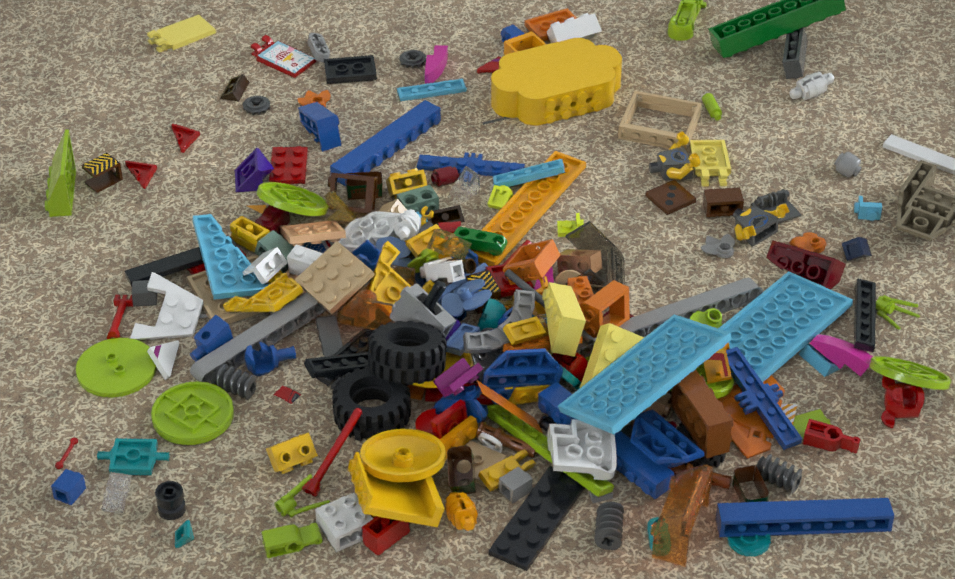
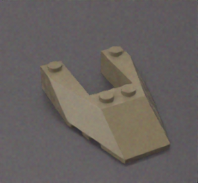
(922, 208)

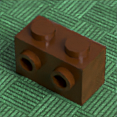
(722, 201)

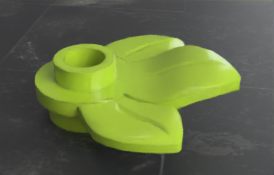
(426, 256)
(705, 317)

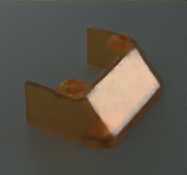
(364, 310)
(672, 531)

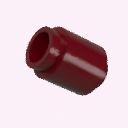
(444, 176)

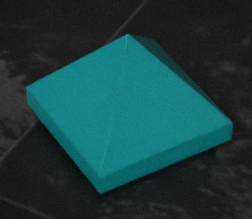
(187, 532)

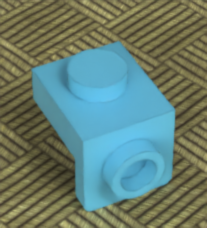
(868, 210)

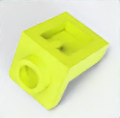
(499, 196)
(567, 226)

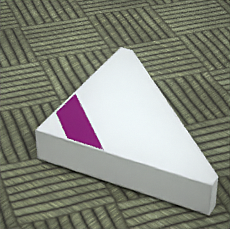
(164, 357)

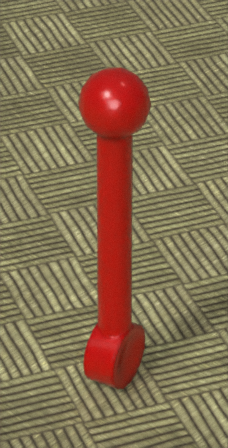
(59, 465)

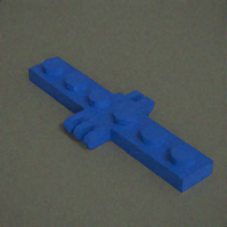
(480, 166)
(762, 399)

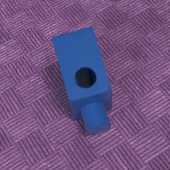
(210, 337)

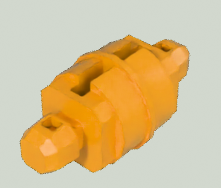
(461, 511)

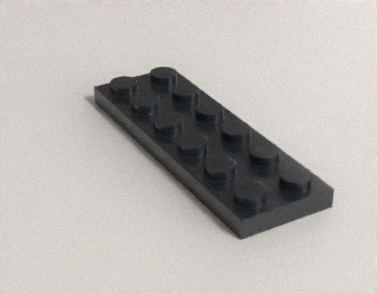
(536, 519)

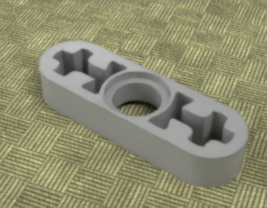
(318, 47)

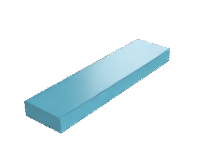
(431, 89)
(530, 173)

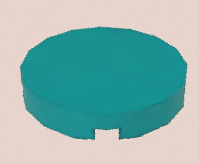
(568, 377)
(750, 545)

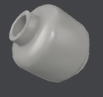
(848, 164)

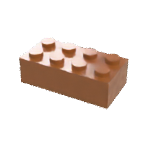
(702, 415)

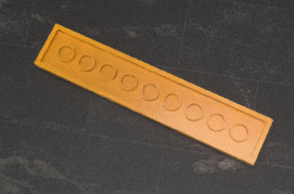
(529, 206)

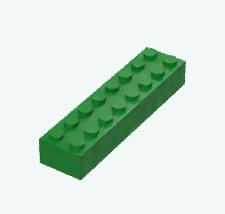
(770, 23)

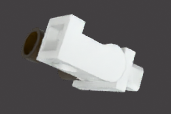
(447, 268)

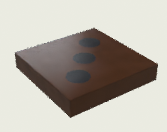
(670, 197)

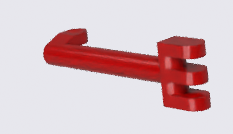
(122, 304)

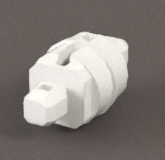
(811, 85)
(407, 224)

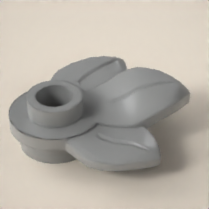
(722, 248)

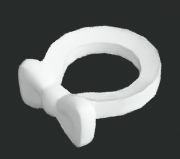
(483, 436)

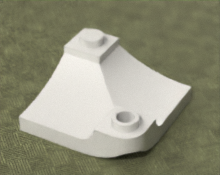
(370, 227)
(582, 449)

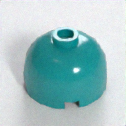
(491, 314)

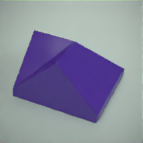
(252, 172)

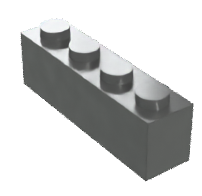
(795, 53)

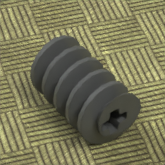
(234, 382)
(779, 473)
(609, 525)

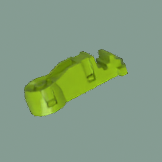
(682, 24)

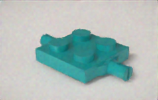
(133, 456)

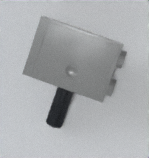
(422, 307)

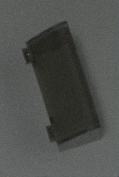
(591, 238)

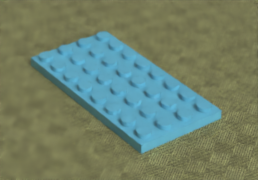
(783, 321)
(644, 373)

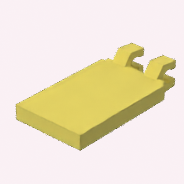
(181, 33)
(713, 160)

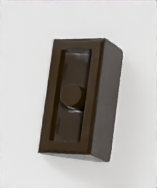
(235, 88)
(448, 214)

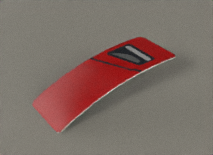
(287, 394)

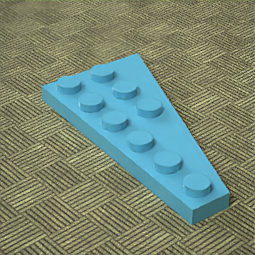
(223, 261)

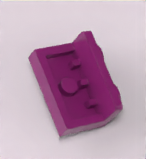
(456, 376)

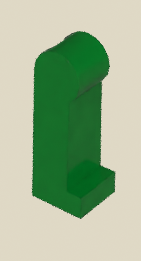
(482, 240)

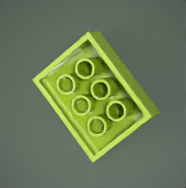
(61, 179)

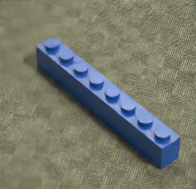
(388, 140)
(631, 461)
(804, 517)

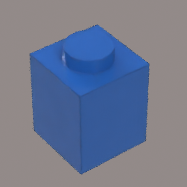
(68, 486)

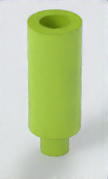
(712, 106)

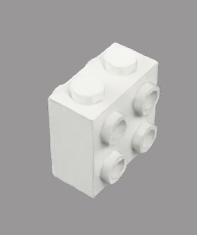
(342, 521)

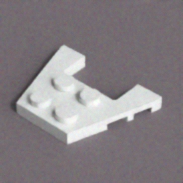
(177, 315)

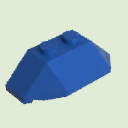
(522, 368)
(662, 441)

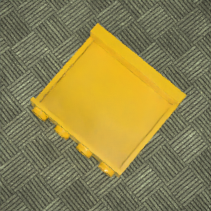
(401, 501)

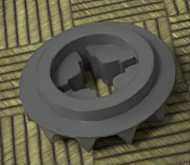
(417, 58)
(249, 103)

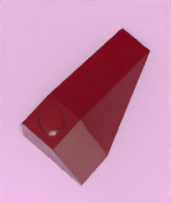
(807, 264)

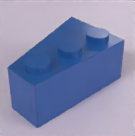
(322, 124)

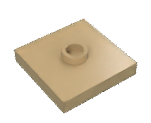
(483, 458)

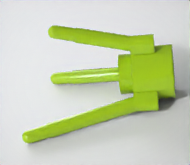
(886, 305)
(287, 503)

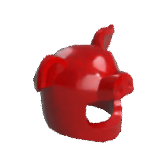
(901, 401)

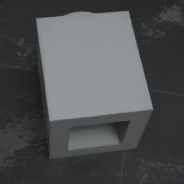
(515, 484)

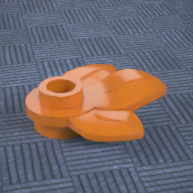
(311, 97)
(810, 242)

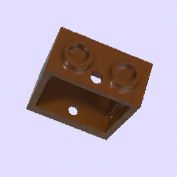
(371, 190)

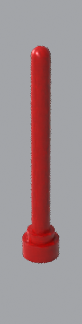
(313, 485)

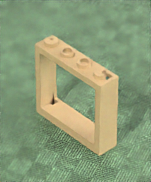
(660, 103)

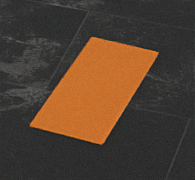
(509, 406)

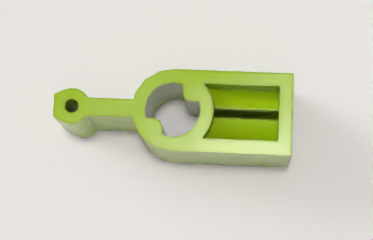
(289, 539)

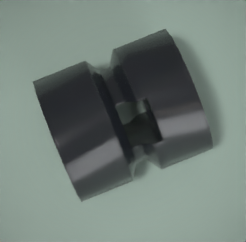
(170, 500)

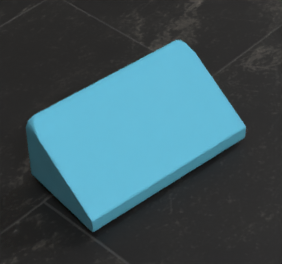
(818, 360)

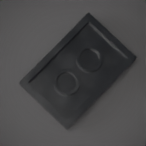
(350, 69)

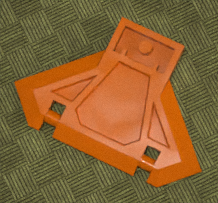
(748, 424)

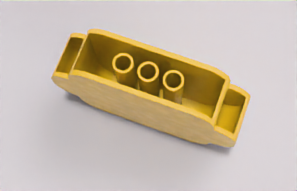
(556, 81)

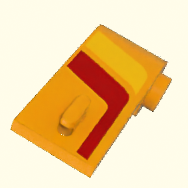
(718, 365)

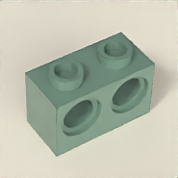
(418, 198)

